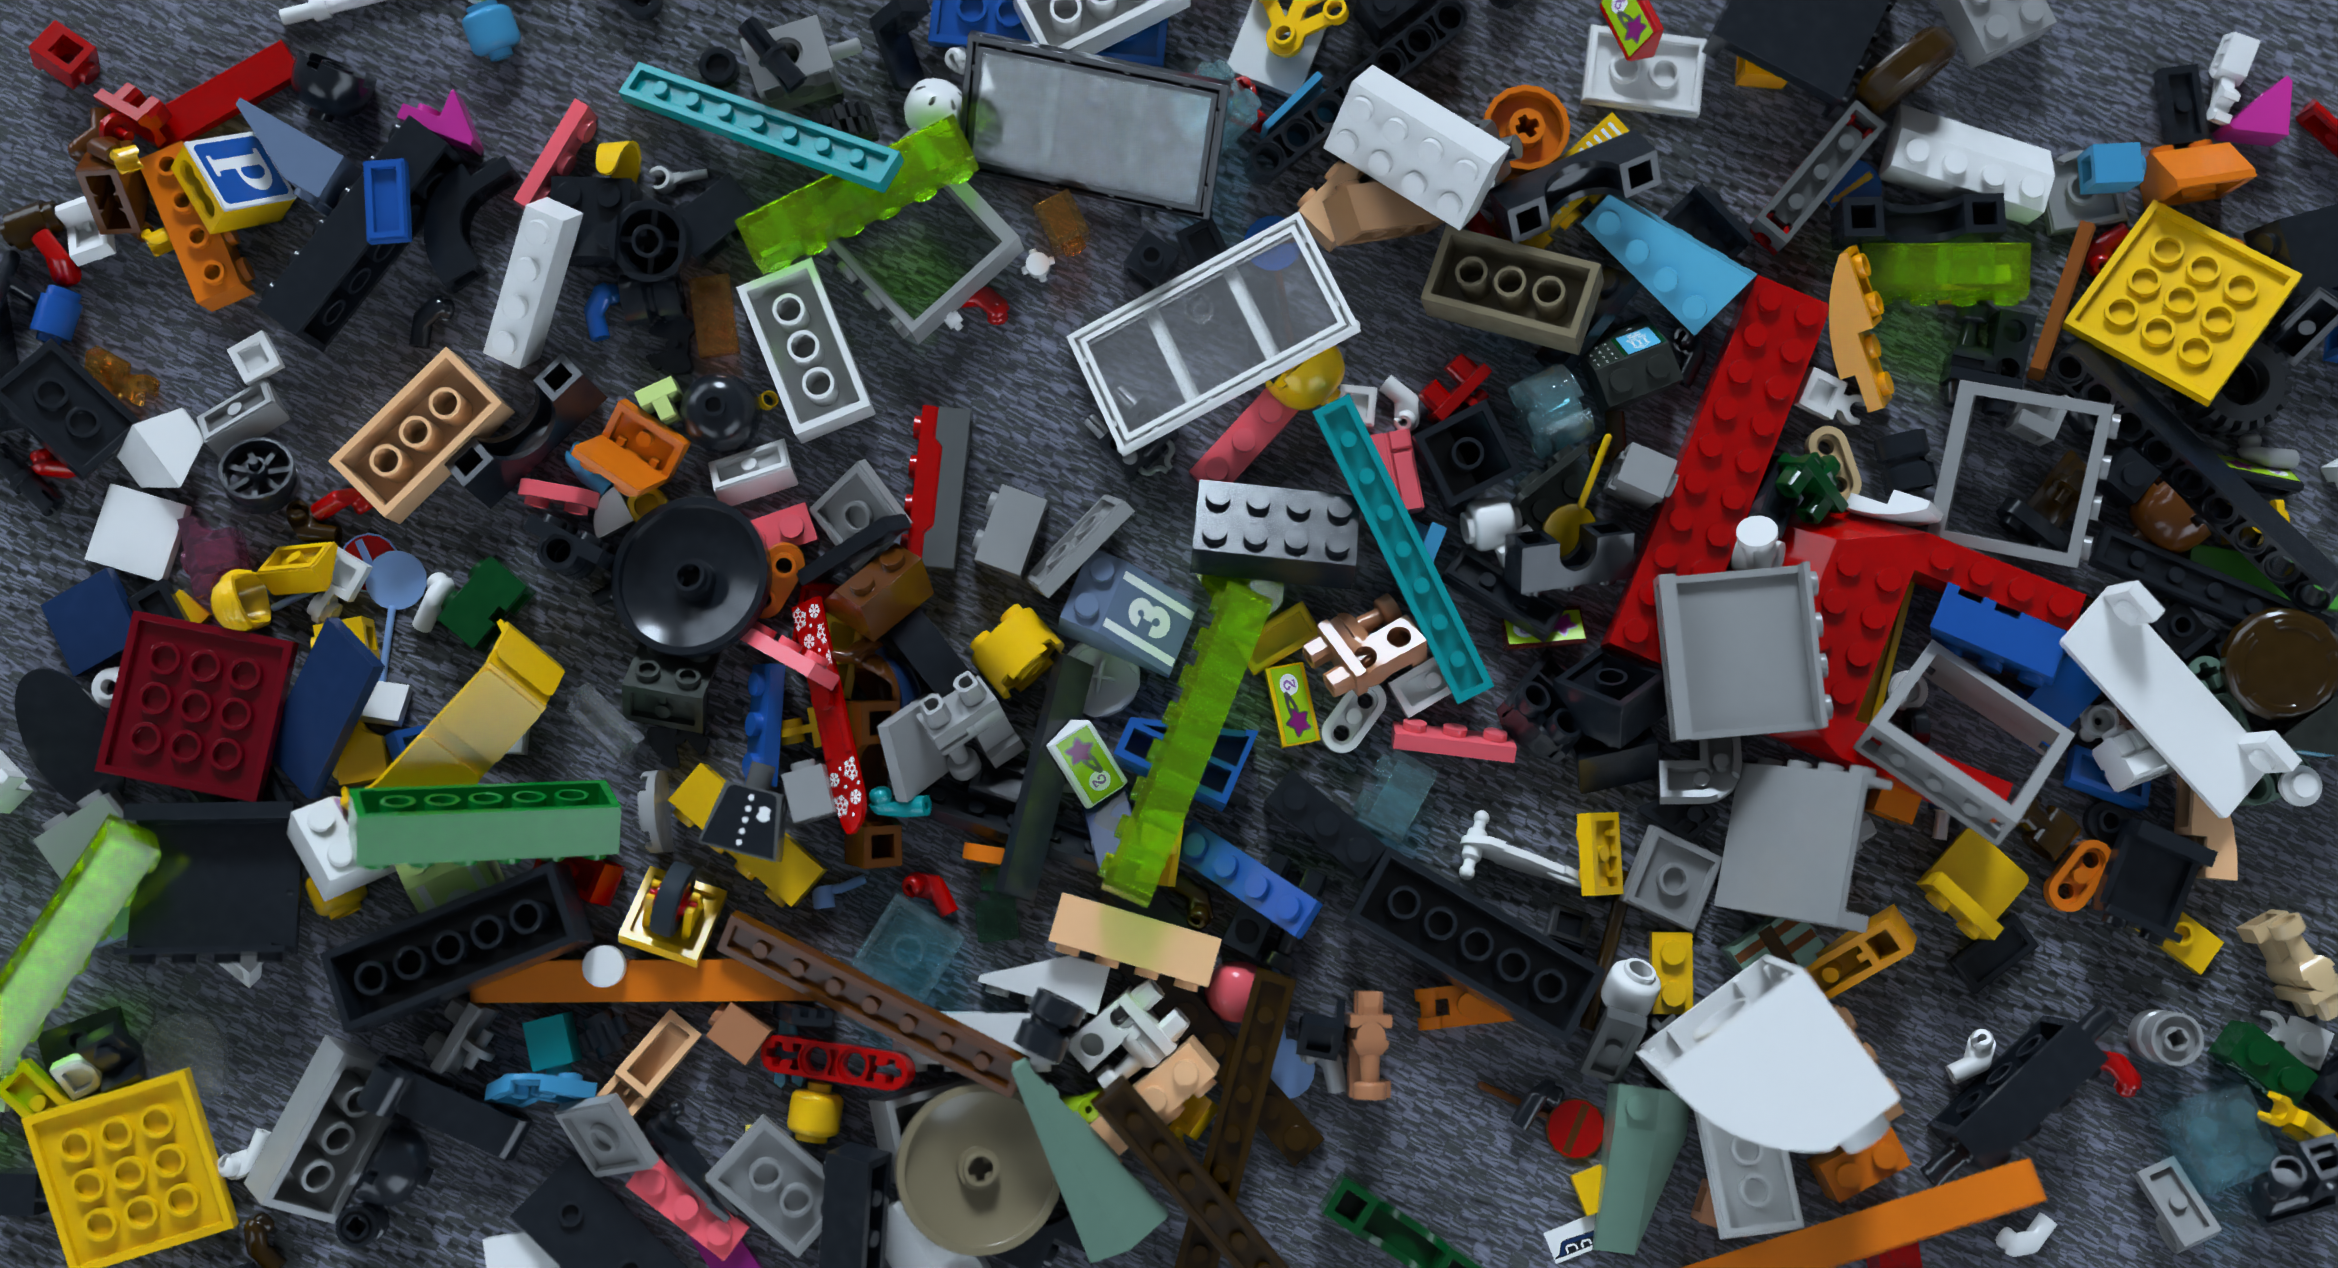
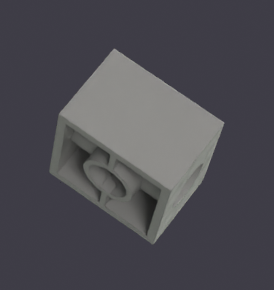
(814, 57)

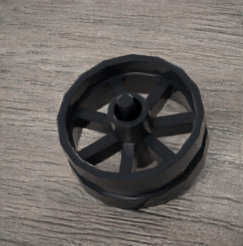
(259, 475)

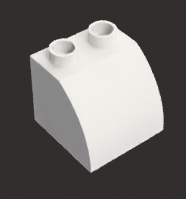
(1773, 1064)

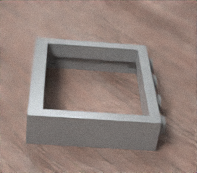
(919, 329)
(2088, 505)
(1941, 780)

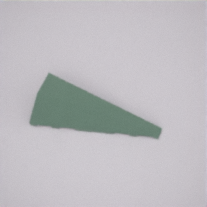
(1102, 1196)

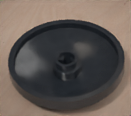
(691, 577)

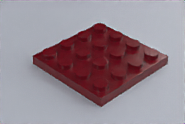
(197, 706)

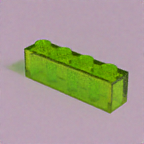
(1950, 272)

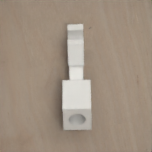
(2229, 71)

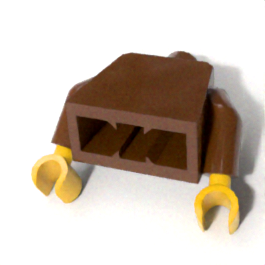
(118, 192)

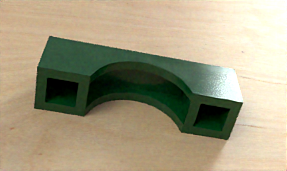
(1389, 1227)

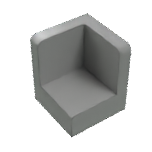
(2035, 422)

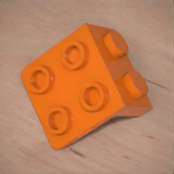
(633, 451)

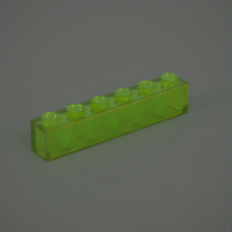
(840, 208)

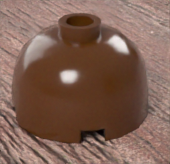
(2166, 520)

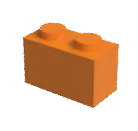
(1847, 1174)

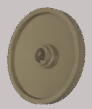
(974, 1172)

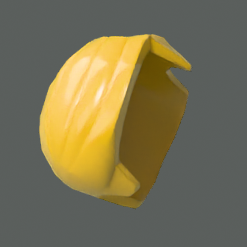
(241, 601)

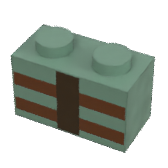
(1777, 937)

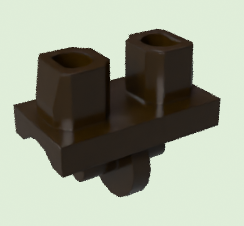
(2060, 489)

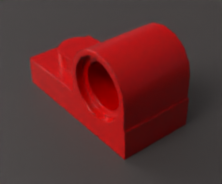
(594, 879)

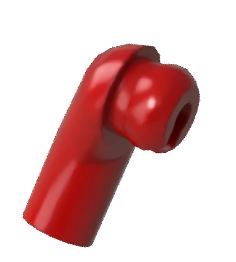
(2103, 248)
(60, 265)
(991, 303)
(46, 465)
(930, 887)
(2126, 1076)

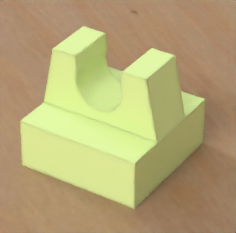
(661, 398)

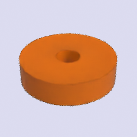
(983, 853)

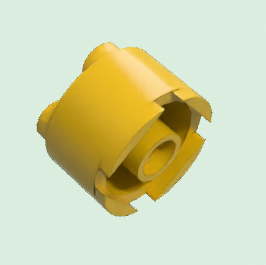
(1015, 650)

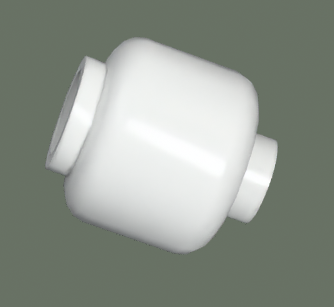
(1489, 521)
(1631, 986)

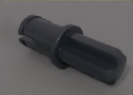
(772, 55)

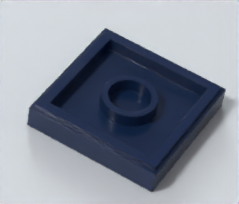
(90, 621)

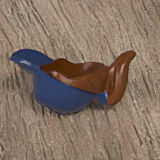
(879, 673)

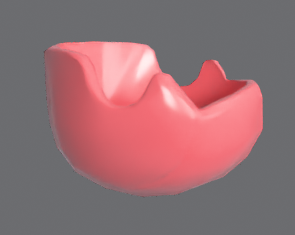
(1230, 990)

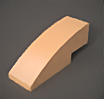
(2203, 826)
(652, 1062)

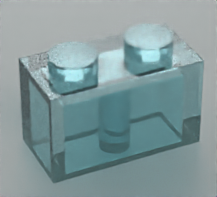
(1394, 796)

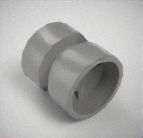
(2166, 1037)

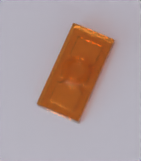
(714, 316)

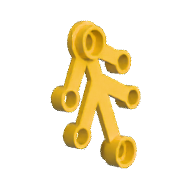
(1296, 25)

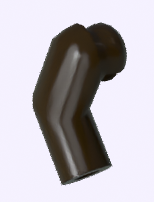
(257, 1242)

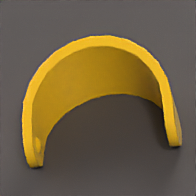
(619, 159)

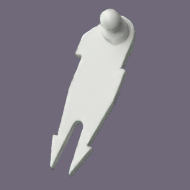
(1478, 845)

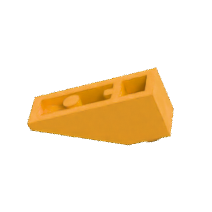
(1861, 954)

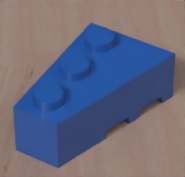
(1998, 638)
(1221, 769)

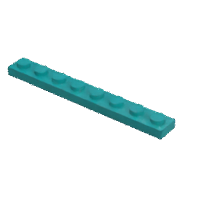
(762, 127)
(1403, 548)

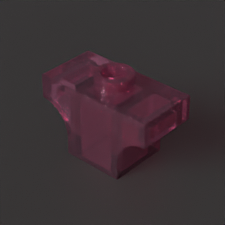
(210, 553)

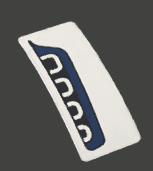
(1571, 1238)

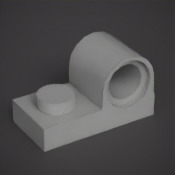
(2181, 1212)

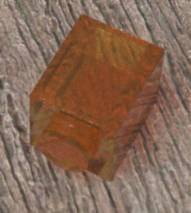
(1062, 224)

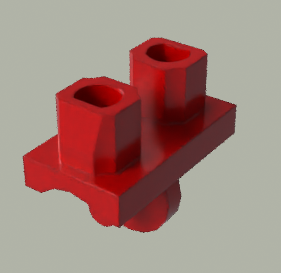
(133, 115)
(1468, 378)

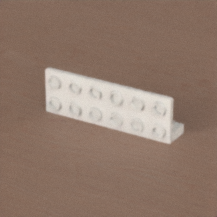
(2169, 701)

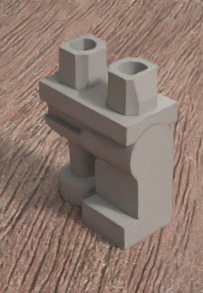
(965, 715)

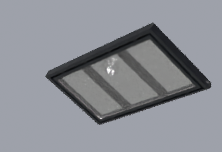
(1093, 124)

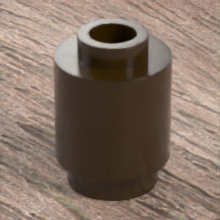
(25, 222)

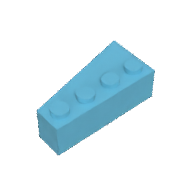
(1667, 261)

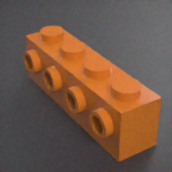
(208, 261)

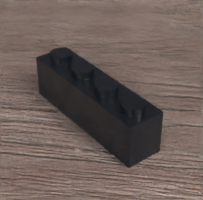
(855, 1207)

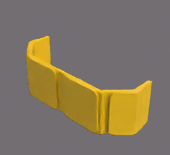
(480, 719)

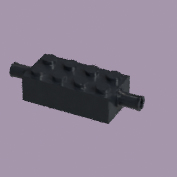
(2018, 1093)

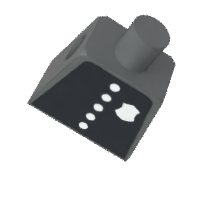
(749, 817)

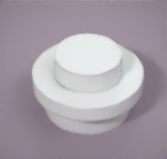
(2301, 786)

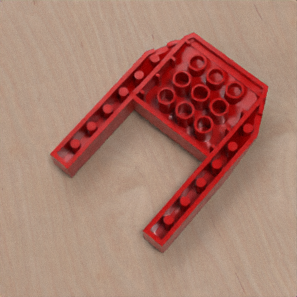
(1862, 582)

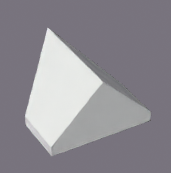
(161, 449)

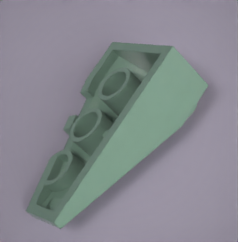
(1637, 1155)

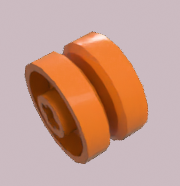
(1537, 120)

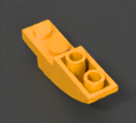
(1851, 314)

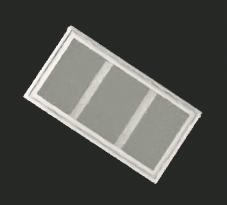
(1212, 334)

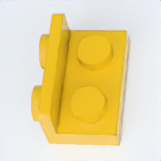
(1599, 853)

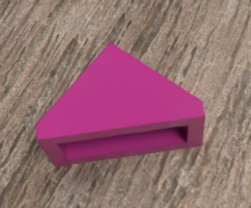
(2263, 120)

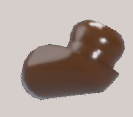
(78, 146)

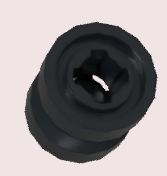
(371, 1220)

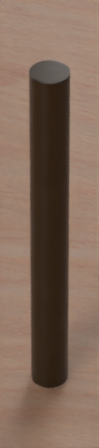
(1606, 956)

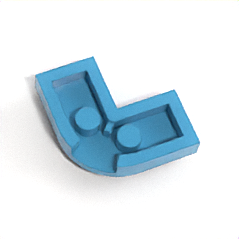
(528, 1088)

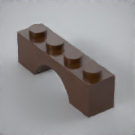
(880, 836)

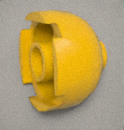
(1310, 381)

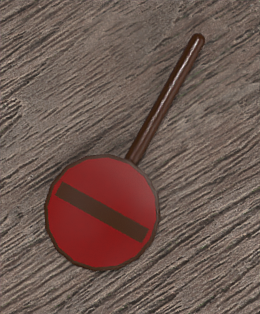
(1571, 1128)

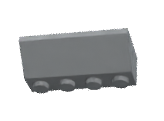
(320, 1136)

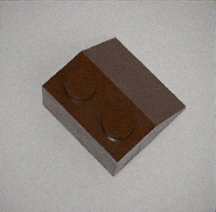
(881, 593)

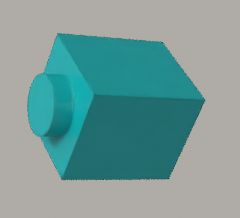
(552, 1043)

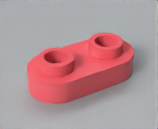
(541, 493)

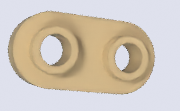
(1841, 450)

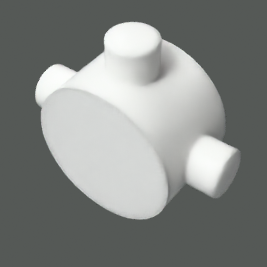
(1038, 265)
(953, 320)

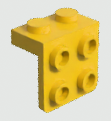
(1973, 884)

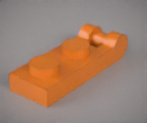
(1462, 1009)

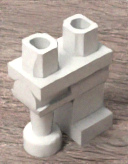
(1135, 1026)

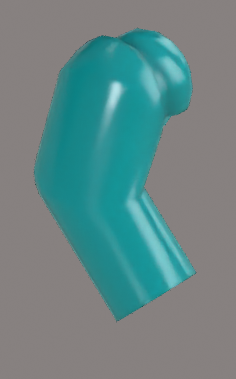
(885, 805)

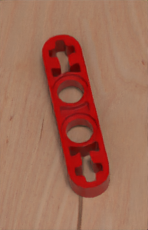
(837, 1061)

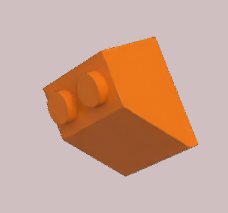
(2194, 173)

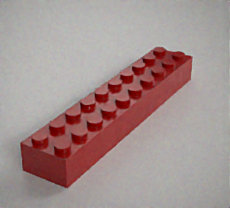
(1721, 454)

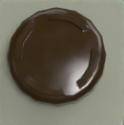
(1906, 70)
(2280, 664)

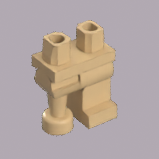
(2300, 974)

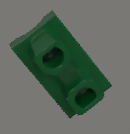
(1815, 481)

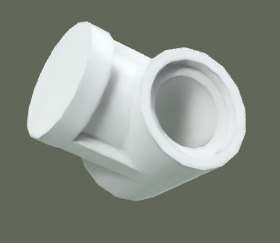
(1757, 545)

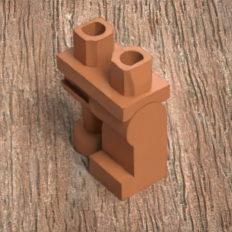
(1364, 658)
(1365, 1045)

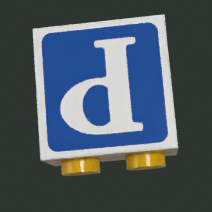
(232, 182)

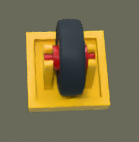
(673, 914)

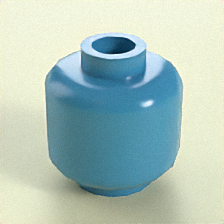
(491, 30)

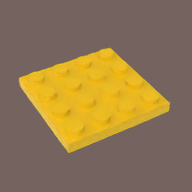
(2181, 302)
(130, 1171)

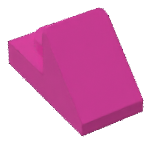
(451, 124)

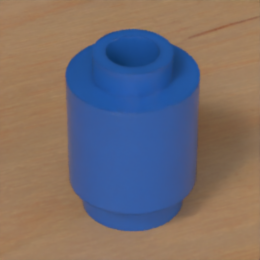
(56, 315)

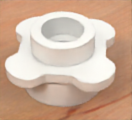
(2105, 712)

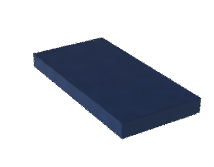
(325, 706)

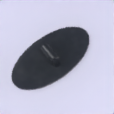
(63, 733)

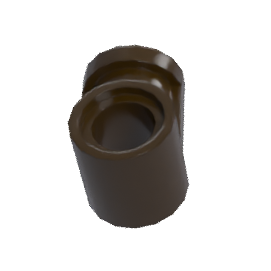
(2047, 829)

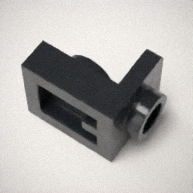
(114, 1055)

